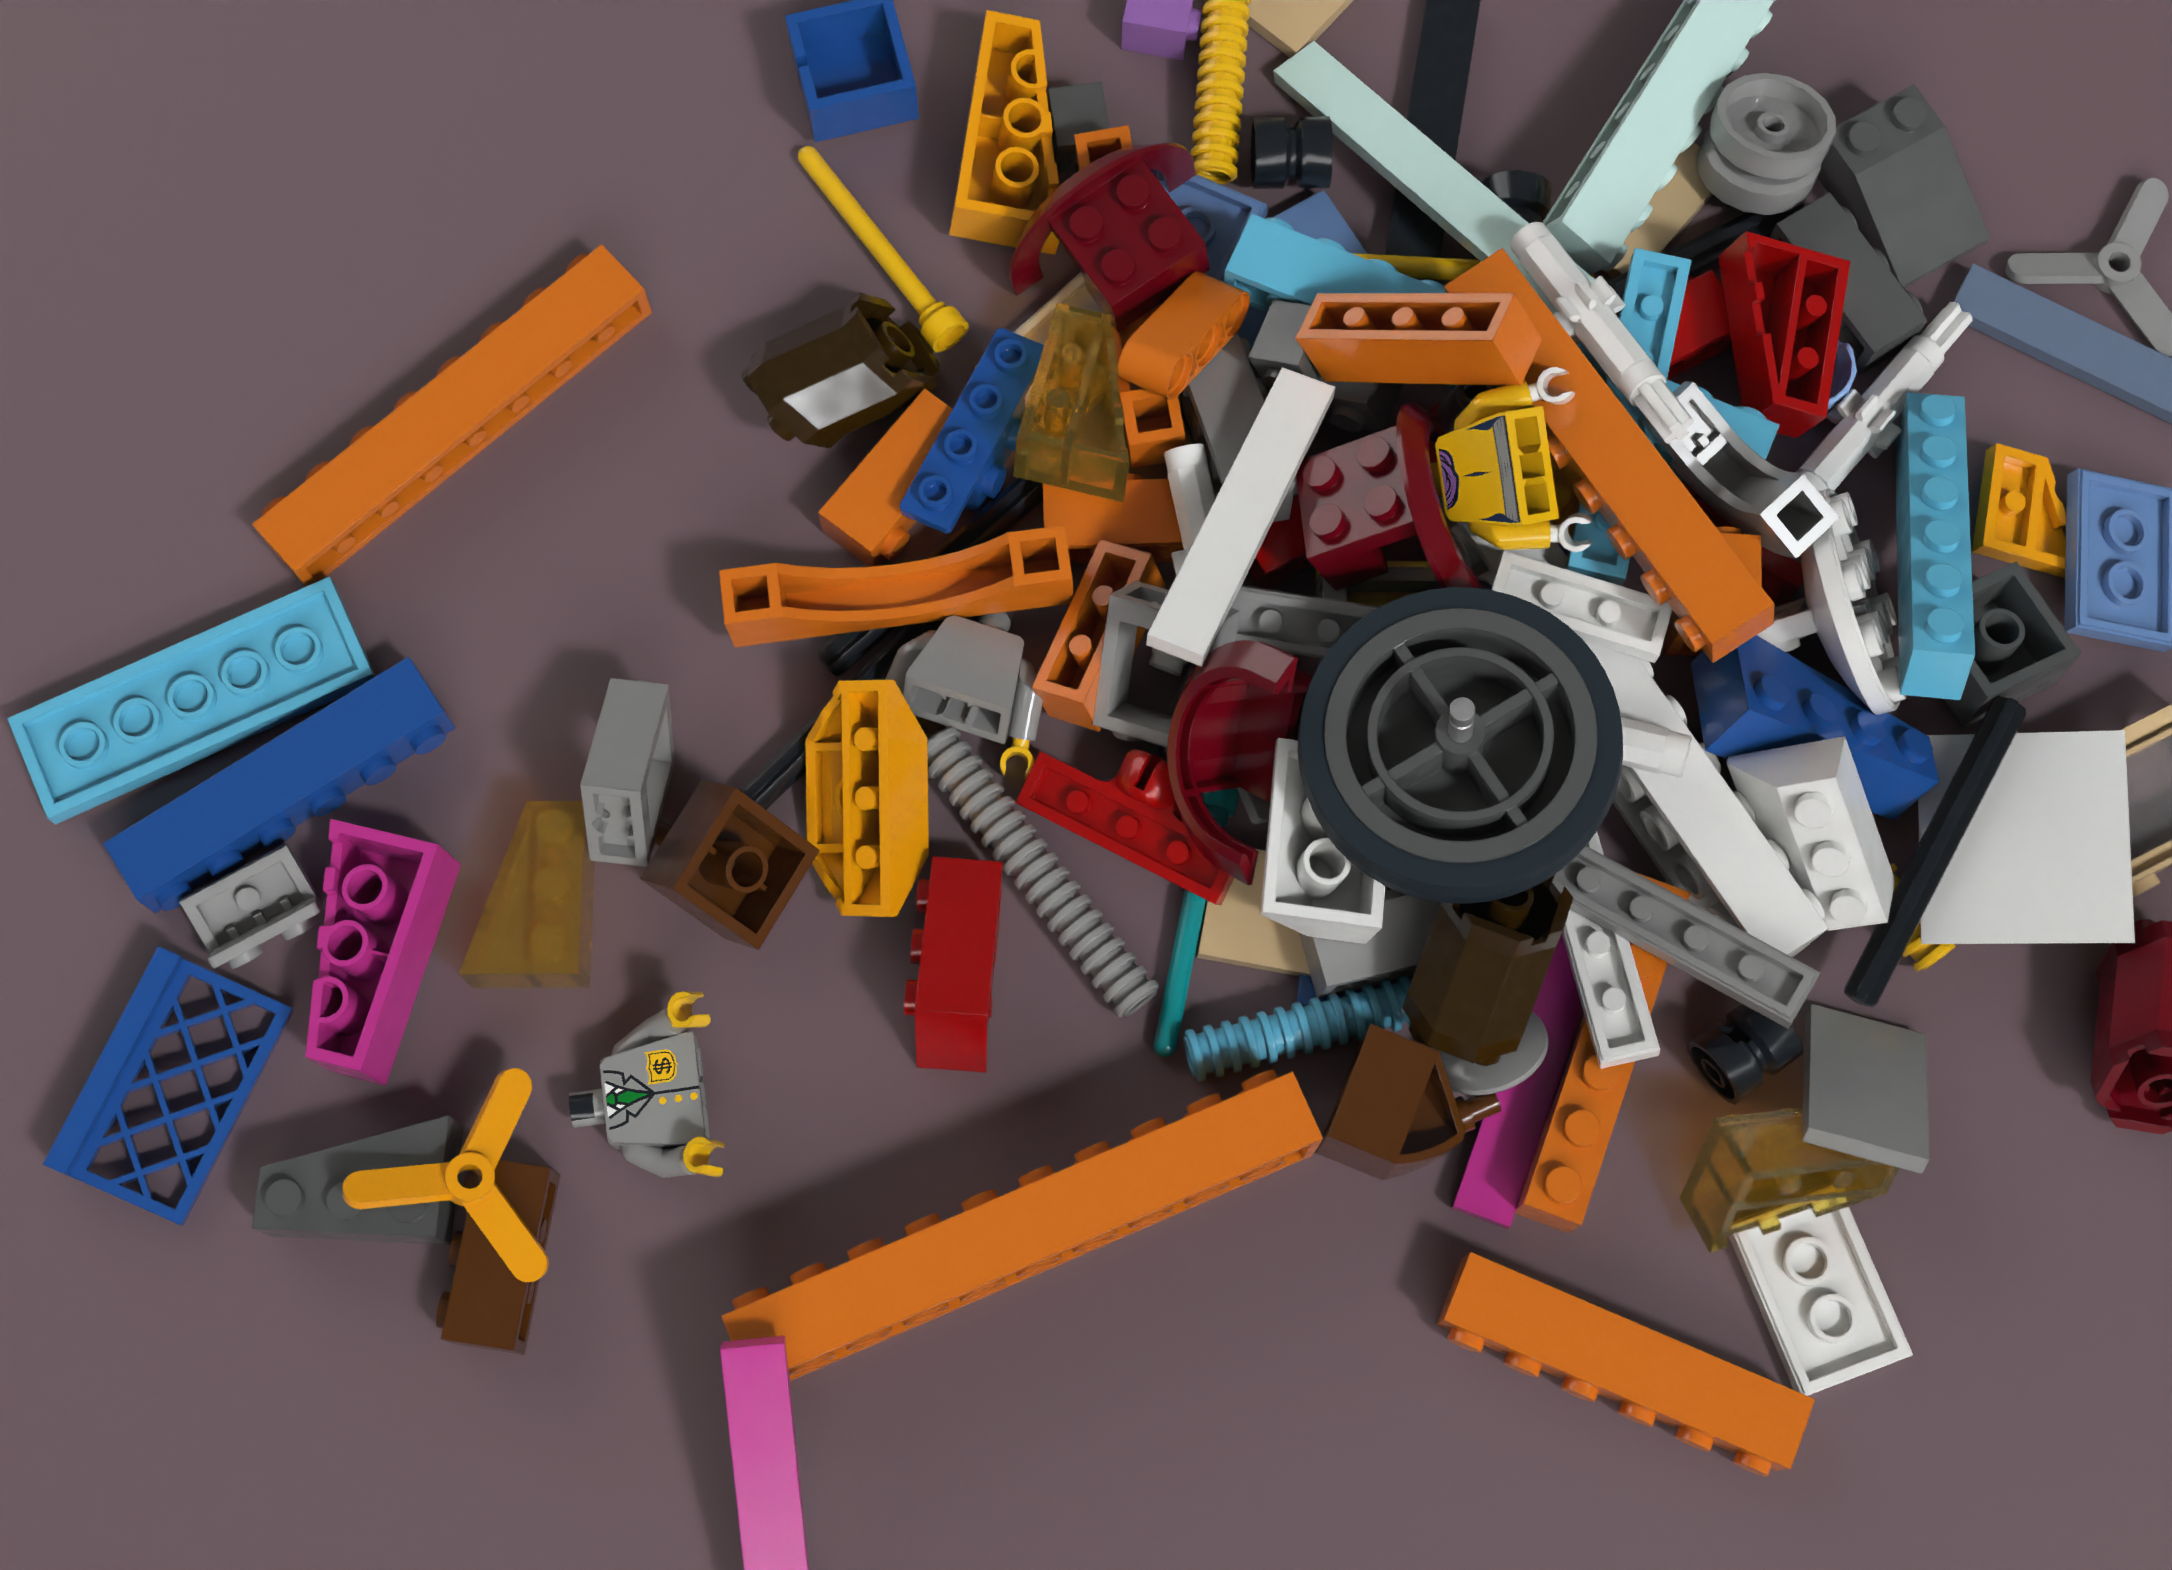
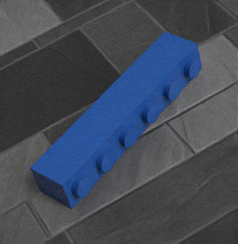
(280, 787)

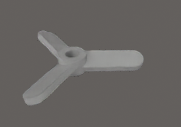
(2123, 251)

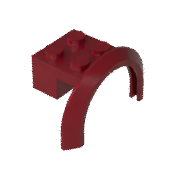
(1119, 230)
(1376, 495)
(1228, 736)

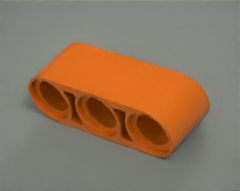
(1183, 335)

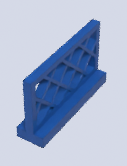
(121, 1064)

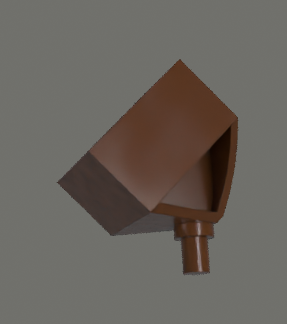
(729, 863)
(1398, 1108)

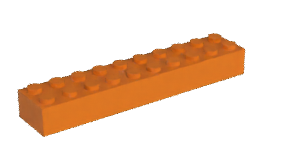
(1033, 1227)

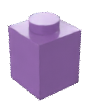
(1160, 27)

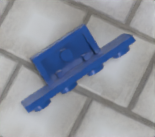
(977, 436)

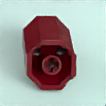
(2135, 1030)

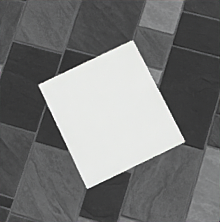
(2043, 848)

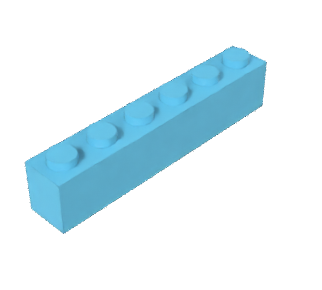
(1933, 548)

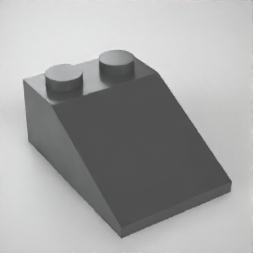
(1904, 186)

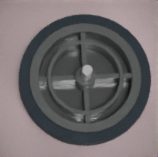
(1460, 745)

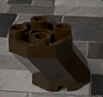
(840, 372)
(1485, 972)

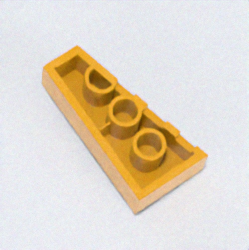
(1008, 137)

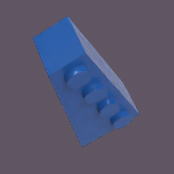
(1771, 701)

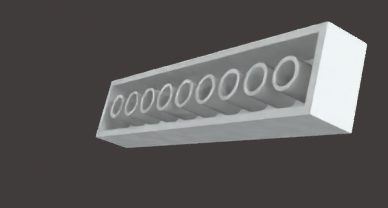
(1692, 824)

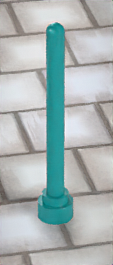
(1220, 805)

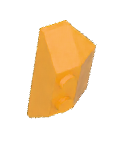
(867, 797)

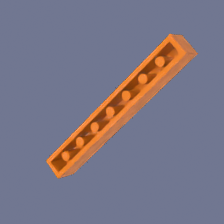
(453, 416)
(1633, 485)

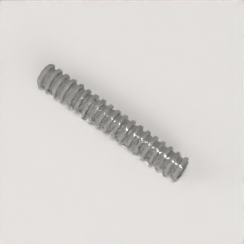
(1038, 873)

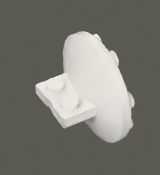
(1844, 611)

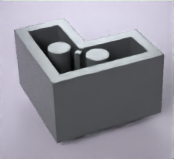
(1354, 403)

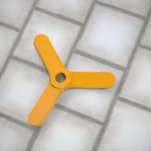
(440, 1182)

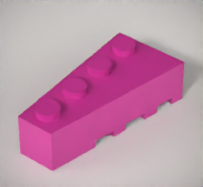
(374, 946)

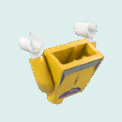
(1500, 469)

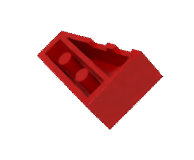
(1783, 327)
(955, 963)

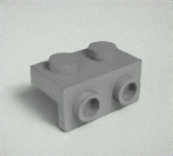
(252, 907)

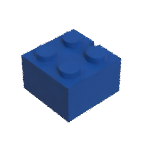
(852, 67)

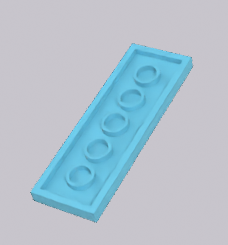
(191, 700)

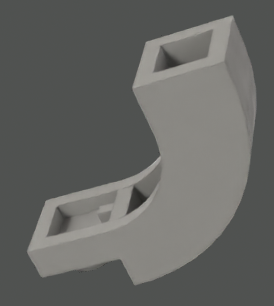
(1743, 484)

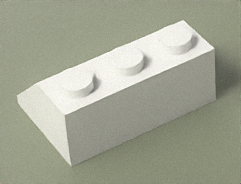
(1821, 819)
(1305, 876)

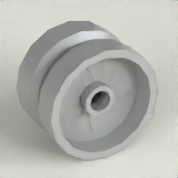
(1765, 143)

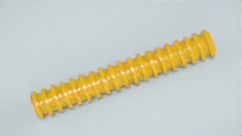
(1220, 89)

